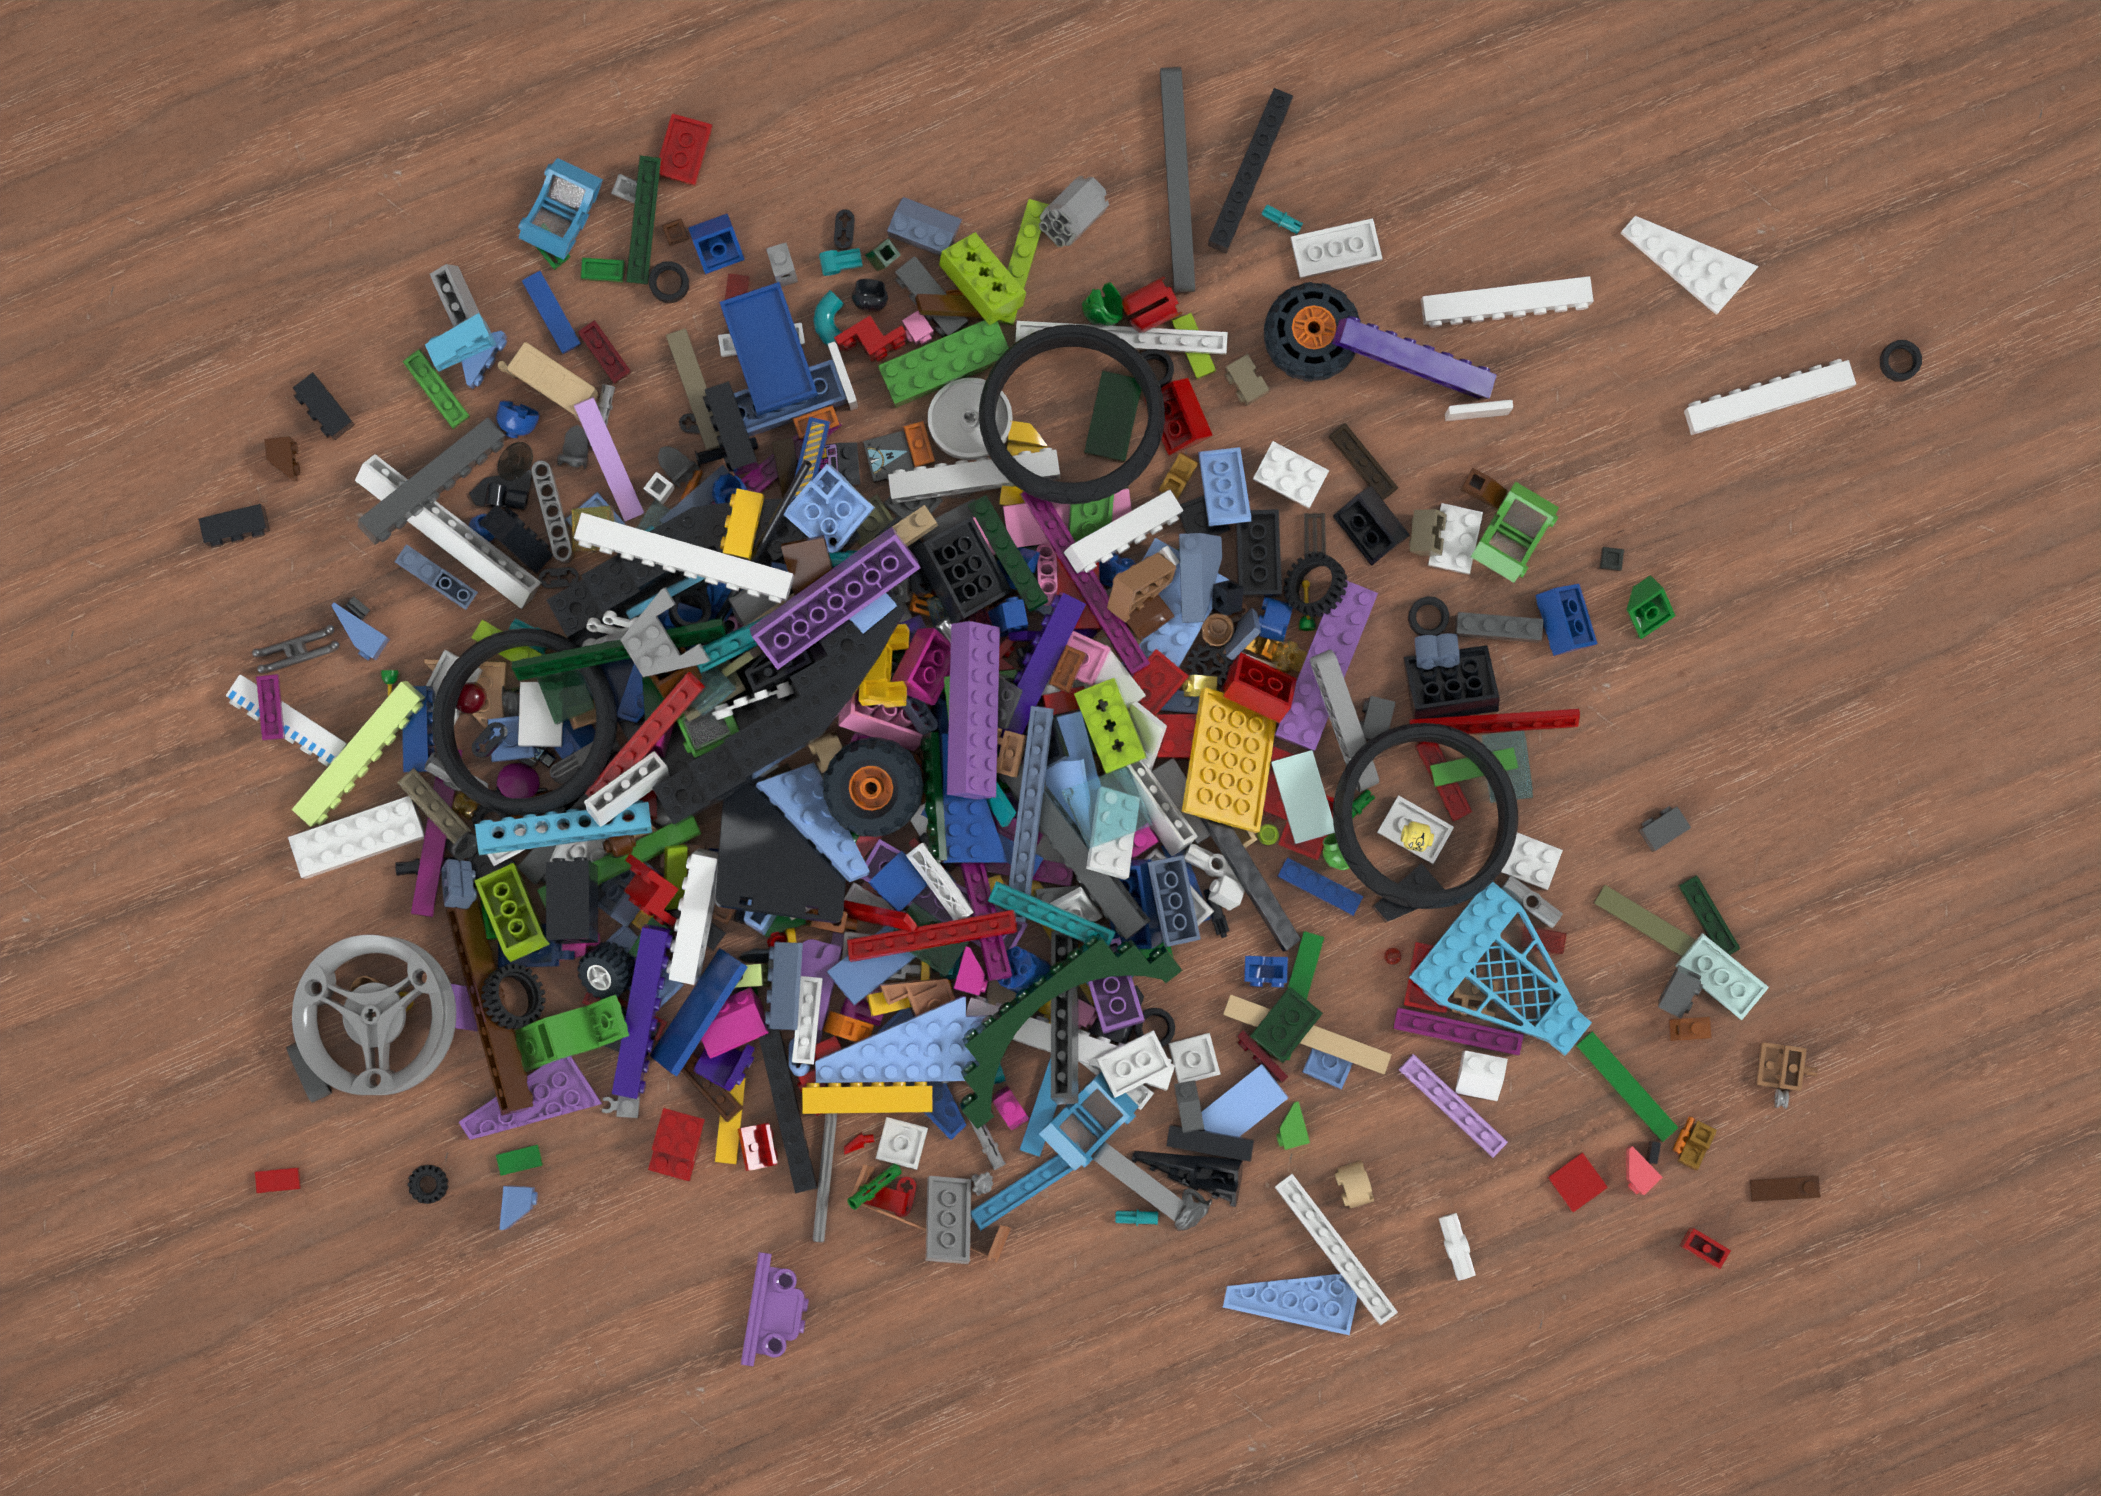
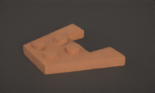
(922, 994)

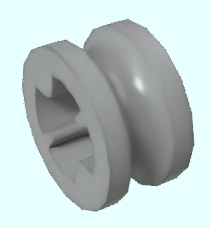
(1781, 1098)

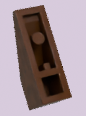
(1785, 1188)

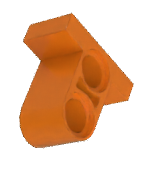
(847, 1027)

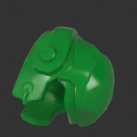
(1103, 310)

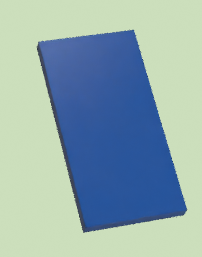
(768, 349)
(698, 1011)

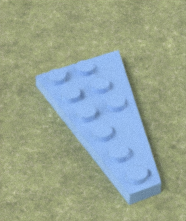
(1310, 1301)

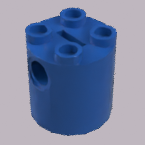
(1024, 969)

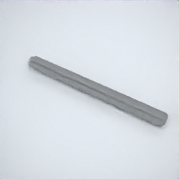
(824, 1177)

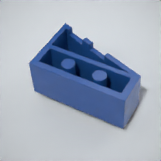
(1009, 616)

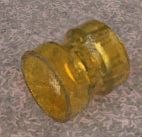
(464, 806)

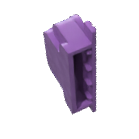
(816, 961)
(773, 1311)

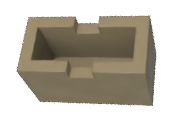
(1248, 385)
(1426, 532)

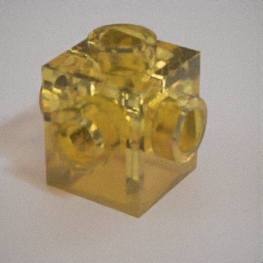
(1288, 656)

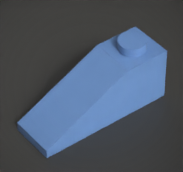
(363, 636)

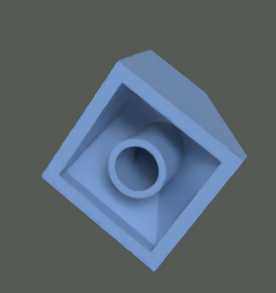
(516, 1204)

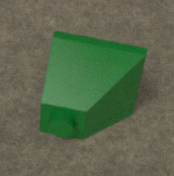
(1649, 607)

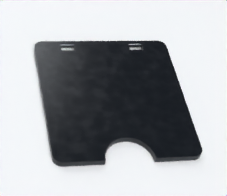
(772, 862)

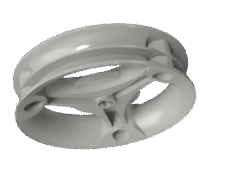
(379, 1030)

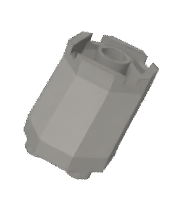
(1074, 211)

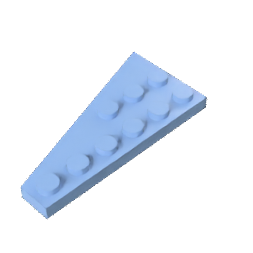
(802, 800)

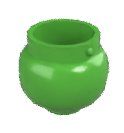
(1333, 854)

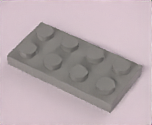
(948, 1219)

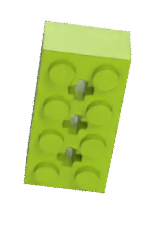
(982, 278)
(1097, 720)
(507, 924)

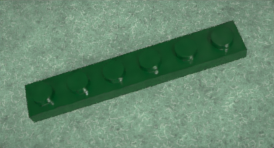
(643, 220)
(1008, 553)
(934, 796)

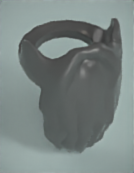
(574, 448)
(676, 465)
(510, 701)
(463, 848)
(757, 956)
(1194, 1211)

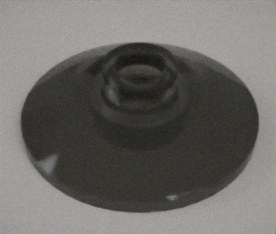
(515, 461)

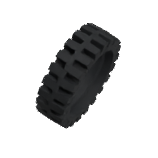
(1303, 568)
(494, 1003)

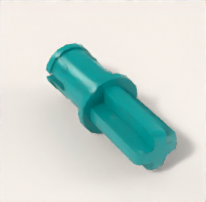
(1282, 219)
(1136, 1217)

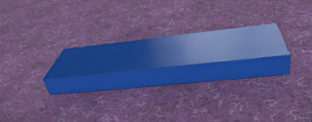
(551, 312)

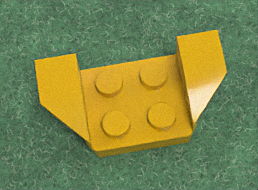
(1020, 438)

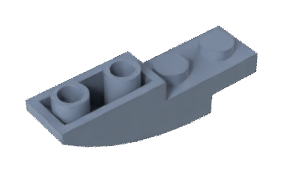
(436, 577)

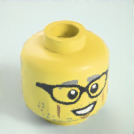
(1417, 836)

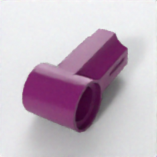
(860, 1011)

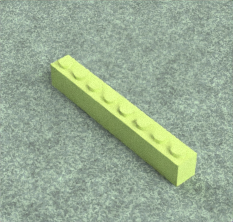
(359, 753)

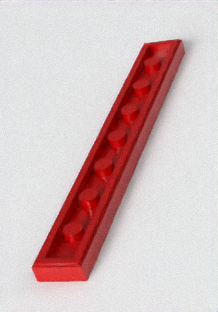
(1509, 721)
(650, 731)
(932, 936)

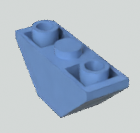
(476, 365)

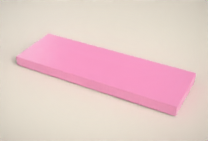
(1026, 531)

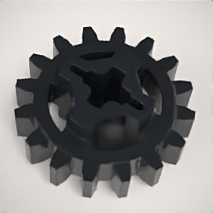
(1199, 662)

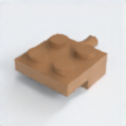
(1782, 1066)

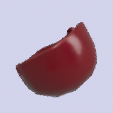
(471, 698)

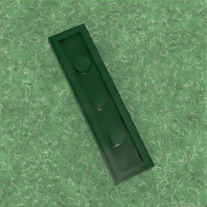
(1708, 915)

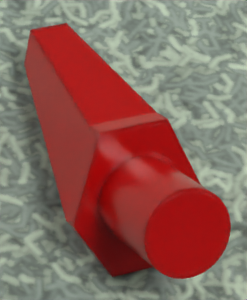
(858, 1142)

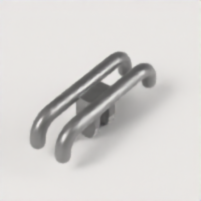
(296, 650)

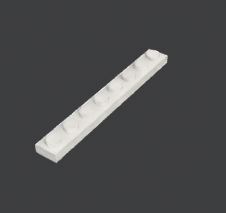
(1336, 1249)

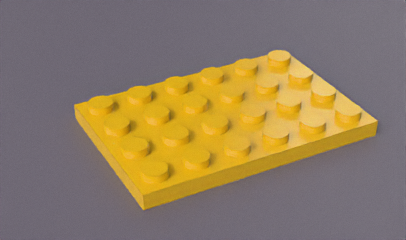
(1228, 763)

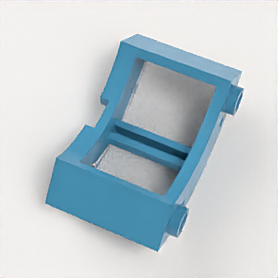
(560, 208)
(1089, 1123)

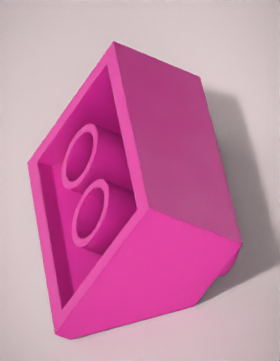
(925, 665)
(970, 975)
(736, 1023)

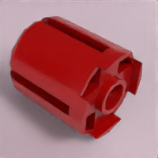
(1156, 315)

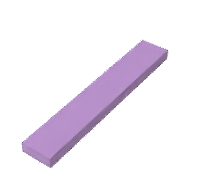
(608, 458)
(1453, 1105)

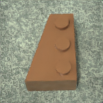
(1138, 584)

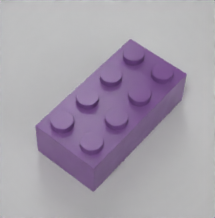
(1116, 1000)

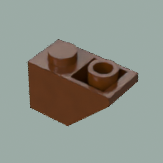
(281, 454)
(1484, 488)

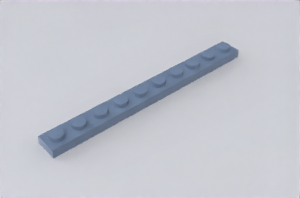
(1030, 800)

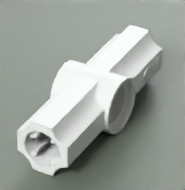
(1202, 859)
(1457, 1246)

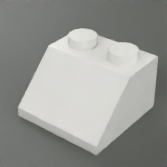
(1480, 1075)

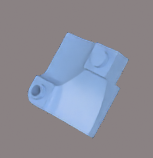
(829, 508)

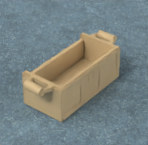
(549, 378)

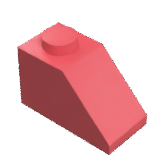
(1639, 1172)

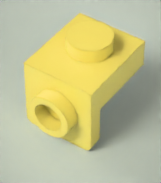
(1194, 684)

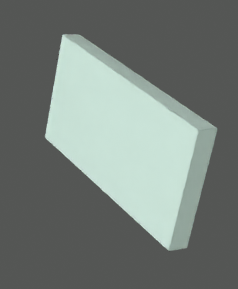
(1303, 796)
(1723, 976)

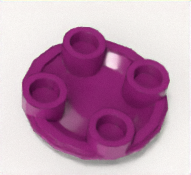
(518, 781)

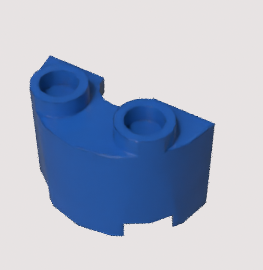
(1275, 619)
(1266, 970)

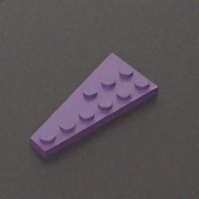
(556, 1091)

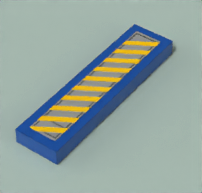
(813, 448)

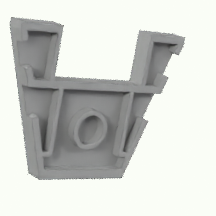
(651, 645)

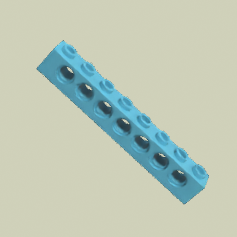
(554, 836)

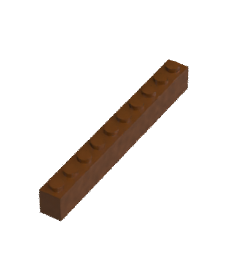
(498, 1043)

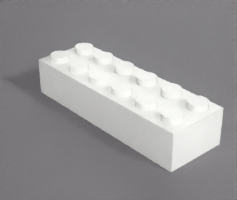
(357, 837)
(695, 918)

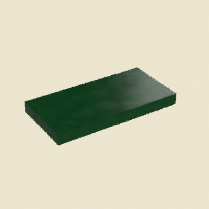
(1113, 416)

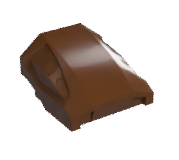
(1150, 617)

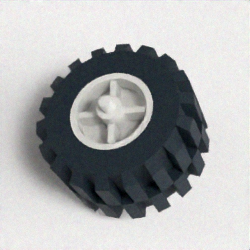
(606, 970)

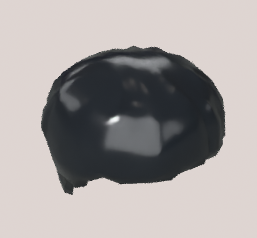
(870, 295)

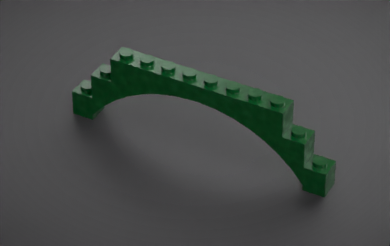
(1088, 963)

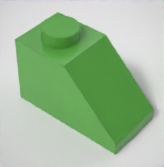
(1292, 1129)

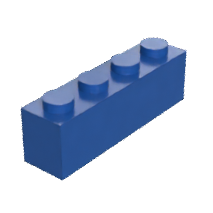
(418, 734)

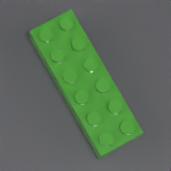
(943, 362)

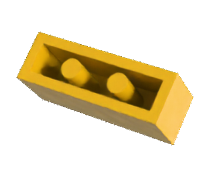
(742, 524)

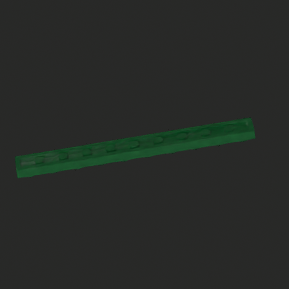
(611, 651)

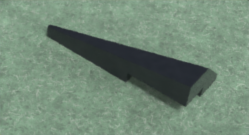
(1212, 1174)

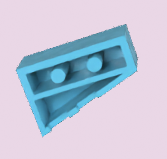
(460, 342)

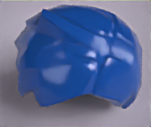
(725, 486)

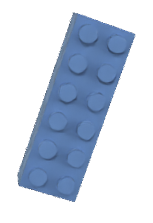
(829, 393)

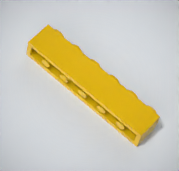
(866, 1099)

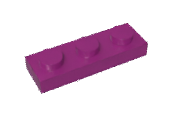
(270, 707)

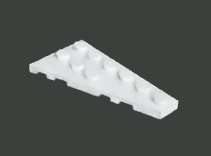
(1699, 268)

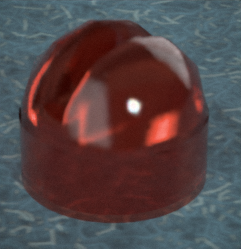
(1391, 951)

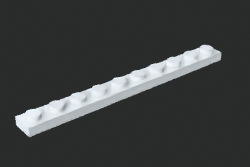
(1161, 339)

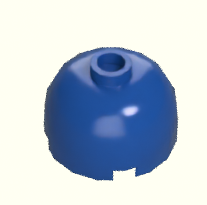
(516, 419)

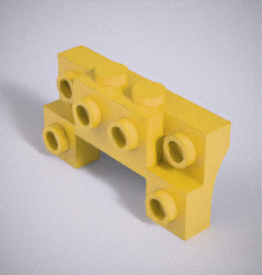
(877, 684)

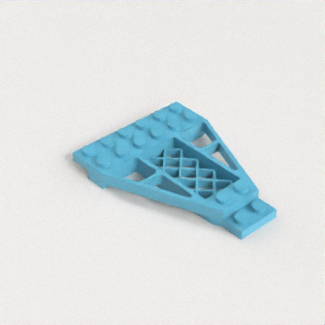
(1467, 942)

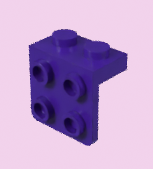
(725, 1068)

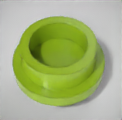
(1268, 834)

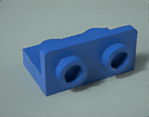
(1112, 567)

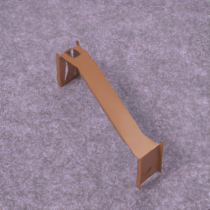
(997, 1245)

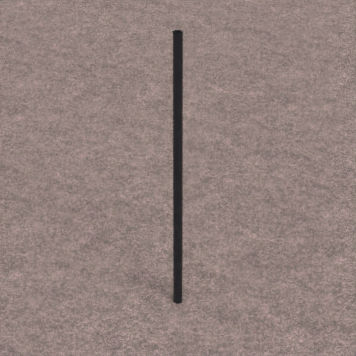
(768, 532)

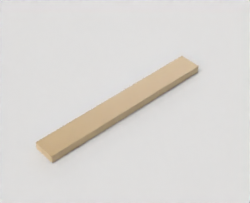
(1316, 1038)

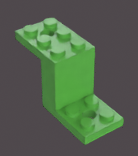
(571, 1033)

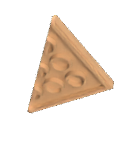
(491, 679)

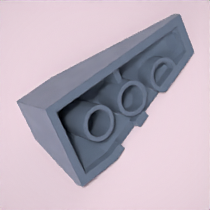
(1199, 566)

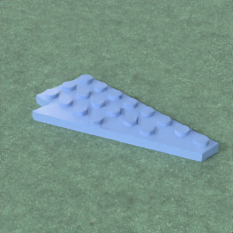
(911, 1051)

